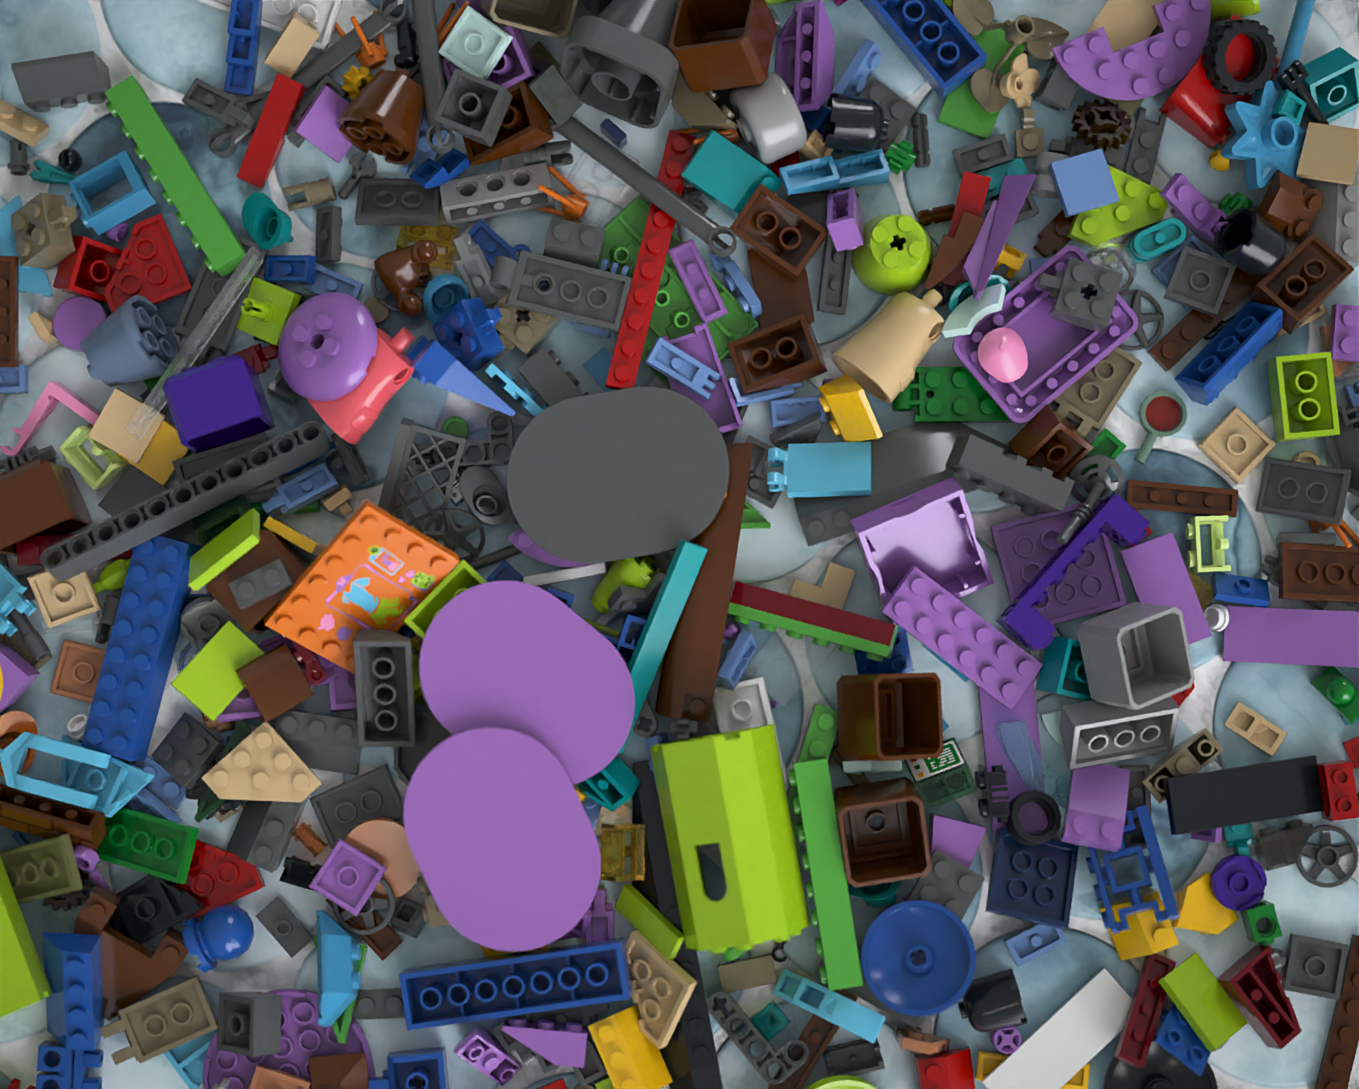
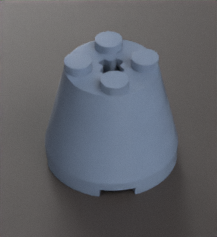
(130, 344)

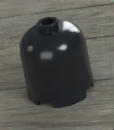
(853, 123)
(1250, 242)
(993, 1002)

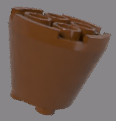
(386, 116)

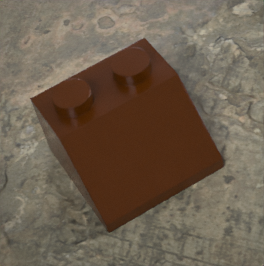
(1050, 443)

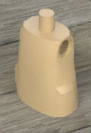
(892, 345)

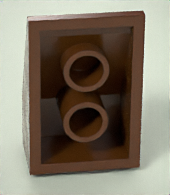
(522, 128)
(779, 232)
(1302, 281)
(777, 355)

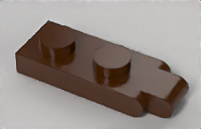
(1054, 235)

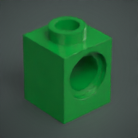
(1272, 929)

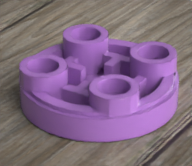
(76, 320)

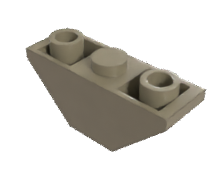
(702, 109)
(1184, 759)

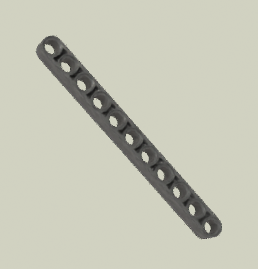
(173, 503)

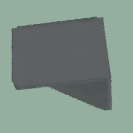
(408, 918)

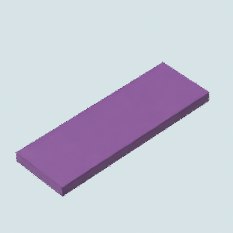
(1292, 636)
(992, 712)

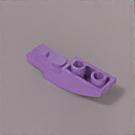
(1193, 209)

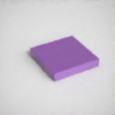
(321, 126)
(348, 877)

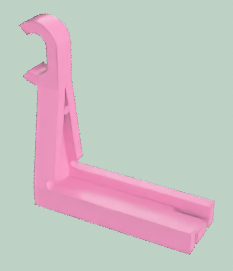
(46, 403)

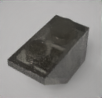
(1281, 846)

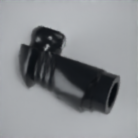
(407, 46)

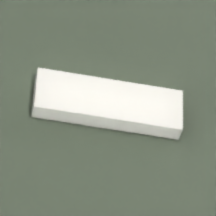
(566, 574)

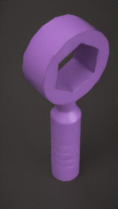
(87, 860)

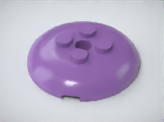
(327, 346)

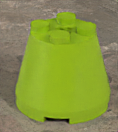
(887, 268)

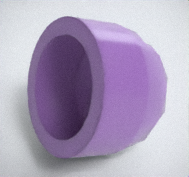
(118, 232)

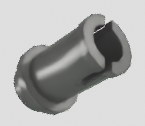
(18, 158)

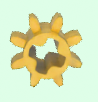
(356, 80)

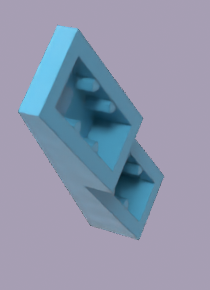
(830, 174)

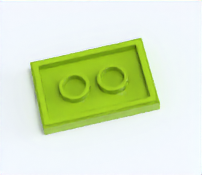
(224, 549)
(211, 677)
(1203, 1002)

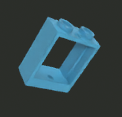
(101, 178)

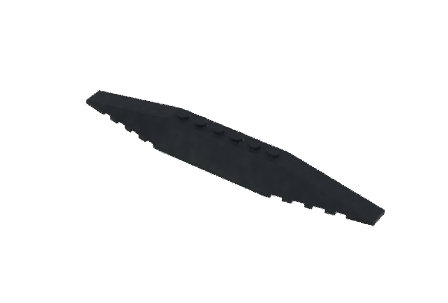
(691, 1049)

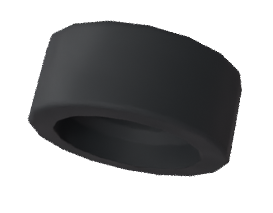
(1052, 812)

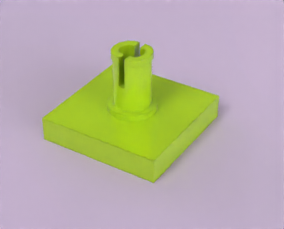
(267, 310)

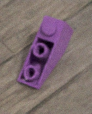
(555, 1043)

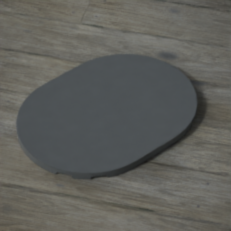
(618, 474)

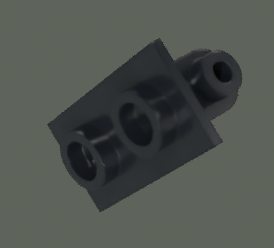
(299, 872)

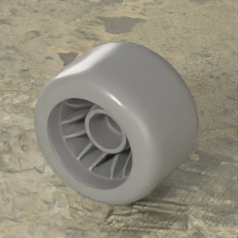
(769, 119)

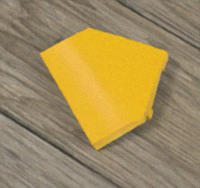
(1200, 909)

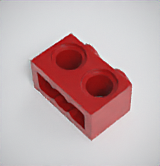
(1338, 790)

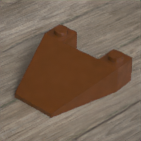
(127, 966)

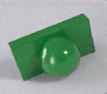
(1338, 692)

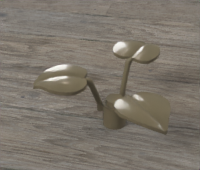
(1036, 32)

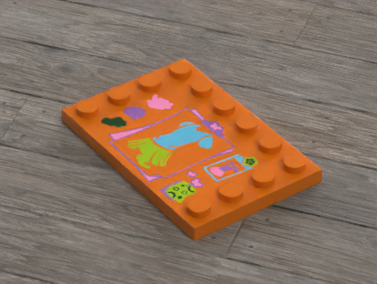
(361, 580)

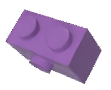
(845, 220)

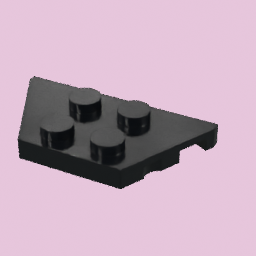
(152, 908)

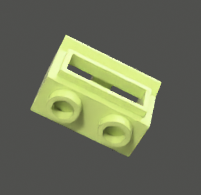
(84, 463)
(1217, 544)

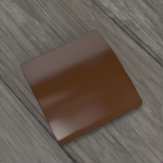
(274, 682)

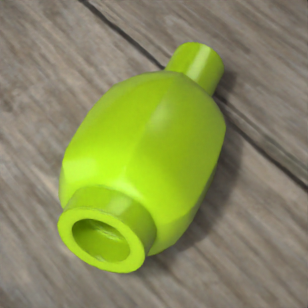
(112, 576)

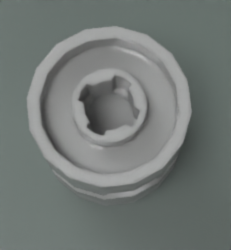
(1043, 184)

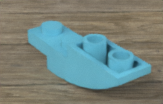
(829, 1005)

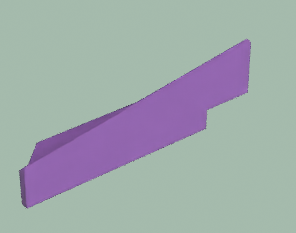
(996, 231)

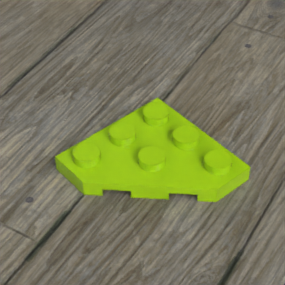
(1137, 207)

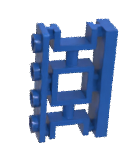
(1150, 864)

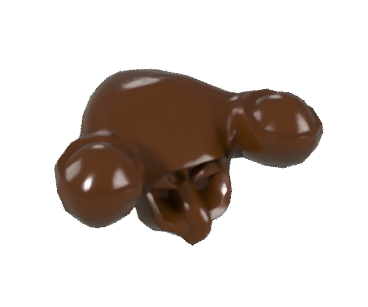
(405, 270)

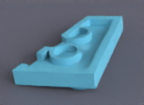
(523, 396)

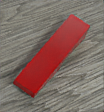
(270, 130)
(971, 200)

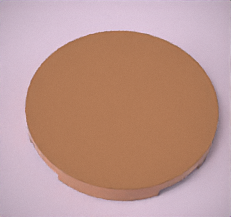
(387, 844)

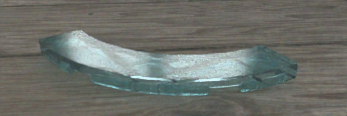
(1030, 764)

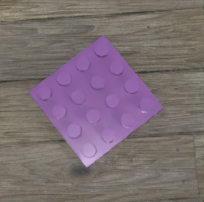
(1086, 588)

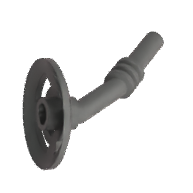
(1095, 486)

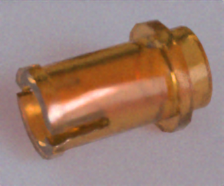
(309, 839)

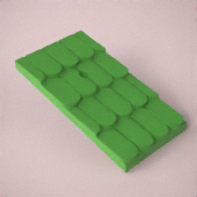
(673, 309)

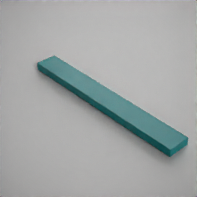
(663, 621)

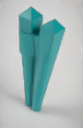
(51, 174)

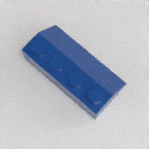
(1230, 351)
(75, 980)

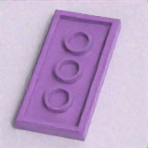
(1162, 579)

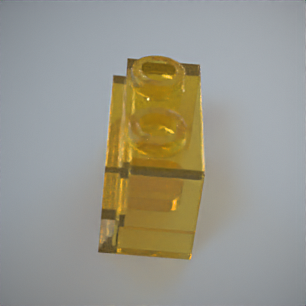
(441, 235)
(614, 850)

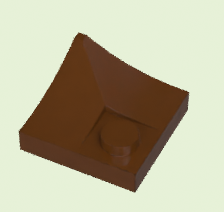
(339, 1071)

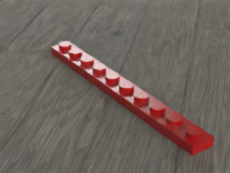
(648, 268)

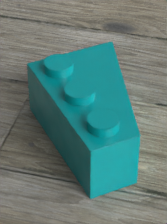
(611, 785)

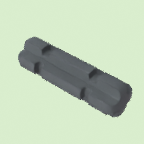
(921, 140)

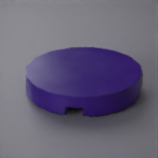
(1238, 882)

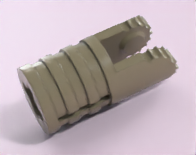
(315, 193)

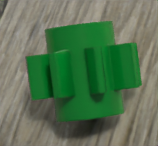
(900, 156)
(1232, 203)

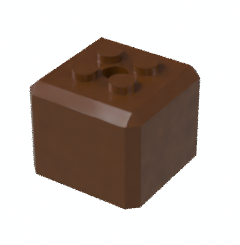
(722, 43)
(39, 501)
(269, 549)
(889, 716)
(885, 852)

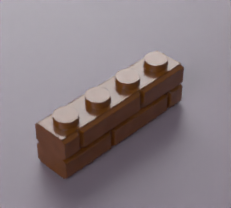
(50, 817)

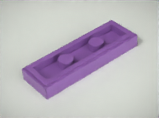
(697, 281)

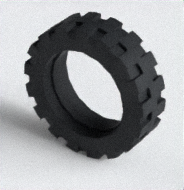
(1263, 57)

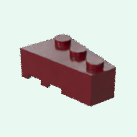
(1260, 997)

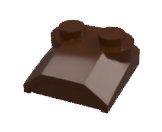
(1290, 206)

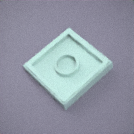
(475, 44)

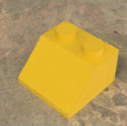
(849, 410)
(1145, 933)

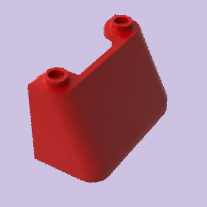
(1201, 107)

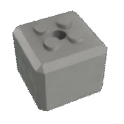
(1136, 655)

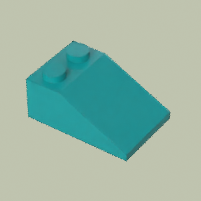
(727, 174)
(1064, 670)

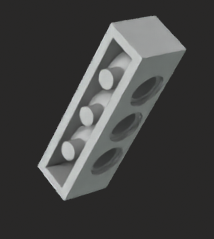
(495, 193)

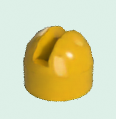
(1217, 162)

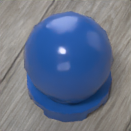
(221, 935)

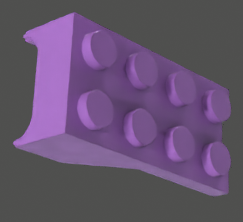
(721, 403)

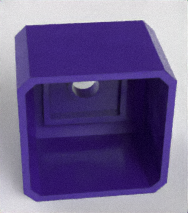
(217, 403)

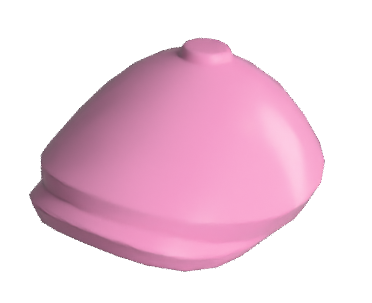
(1003, 354)

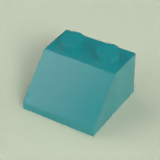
(1333, 83)

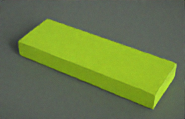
(649, 922)

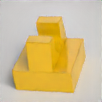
(1012, 258)

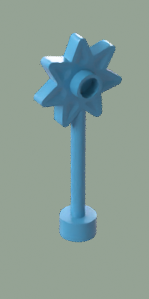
(1260, 138)

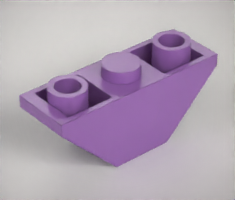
(487, 1055)

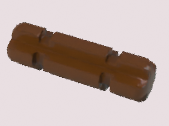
(937, 215)

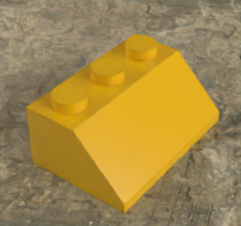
(628, 1053)

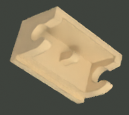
(292, 45)

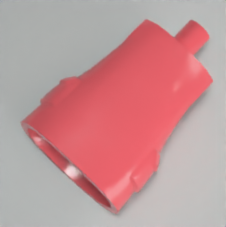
(387, 372)

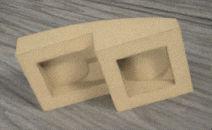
(1255, 729)

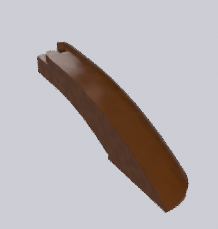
(696, 644)

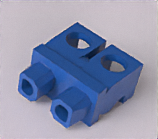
(70, 1067)

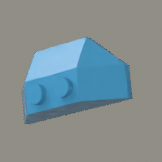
(336, 968)

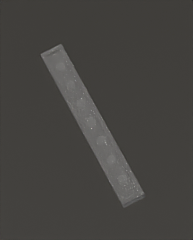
(197, 340)

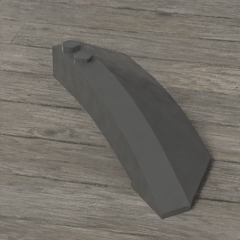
(901, 465)

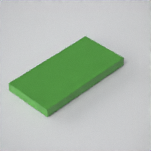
(960, 107)

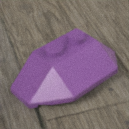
(807, 55)

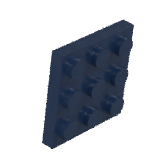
(1032, 880)

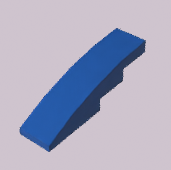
(243, 46)

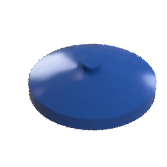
(918, 958)

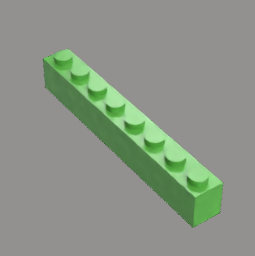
(176, 175)
(827, 874)

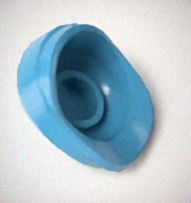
(442, 295)

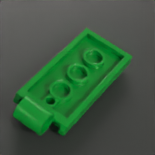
(954, 398)
(149, 844)

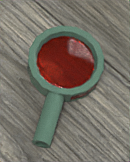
(1160, 416)

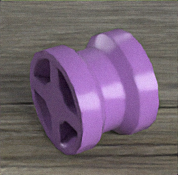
(1009, 1043)

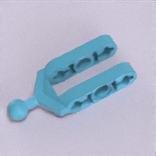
(14, 755)

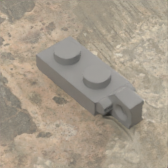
(475, 270)

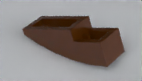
(954, 248)

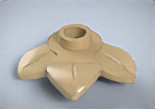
(1020, 82)

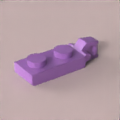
(602, 921)

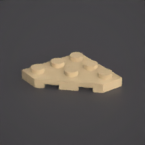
(262, 770)
(658, 988)

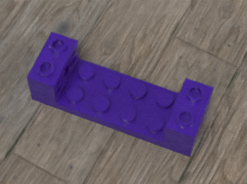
(1111, 517)

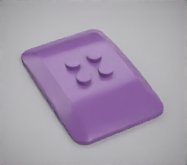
(1055, 349)

